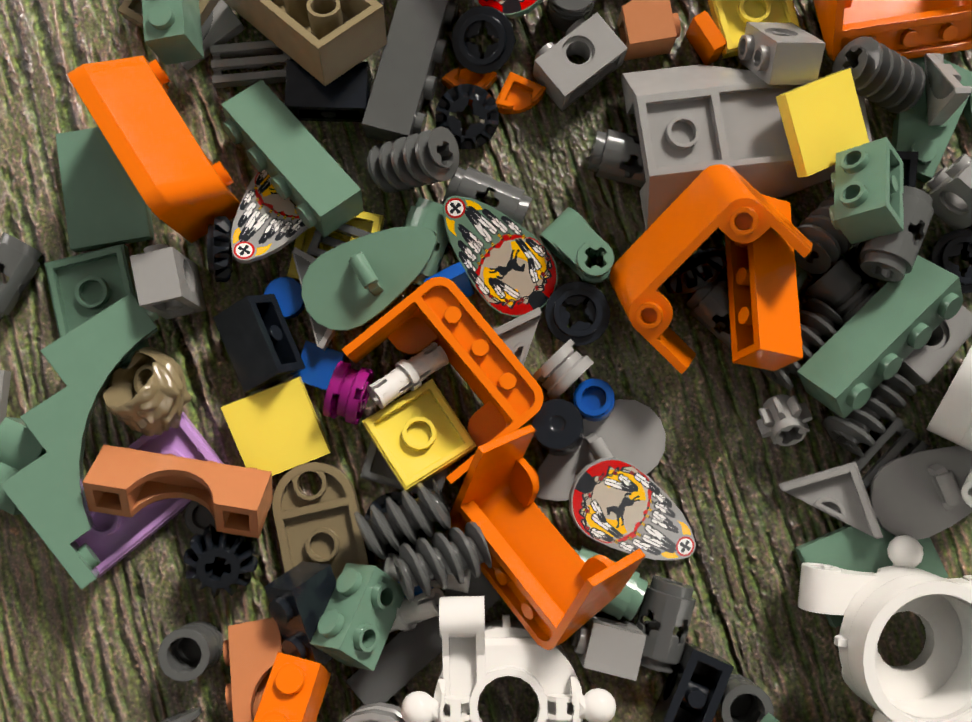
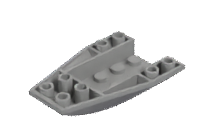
(710, 118)

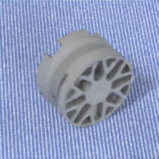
(562, 370)

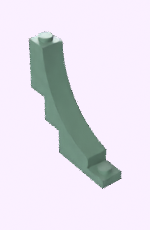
(51, 487)

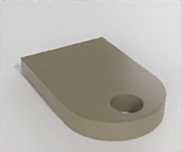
(319, 525)

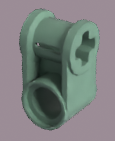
(573, 241)

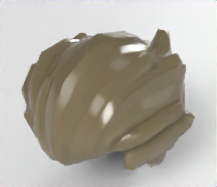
(148, 392)

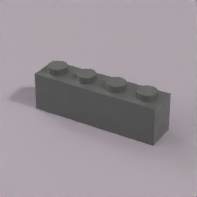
(407, 68)

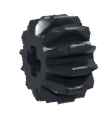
(217, 575)

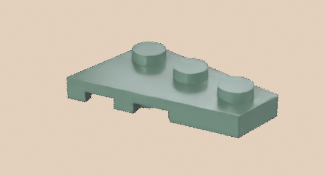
(914, 134)

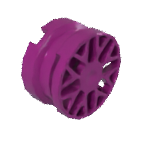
(347, 392)

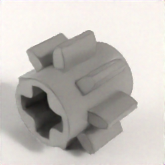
(784, 420)

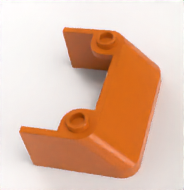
(901, 25)
(155, 143)
(710, 202)
(446, 316)
(530, 559)

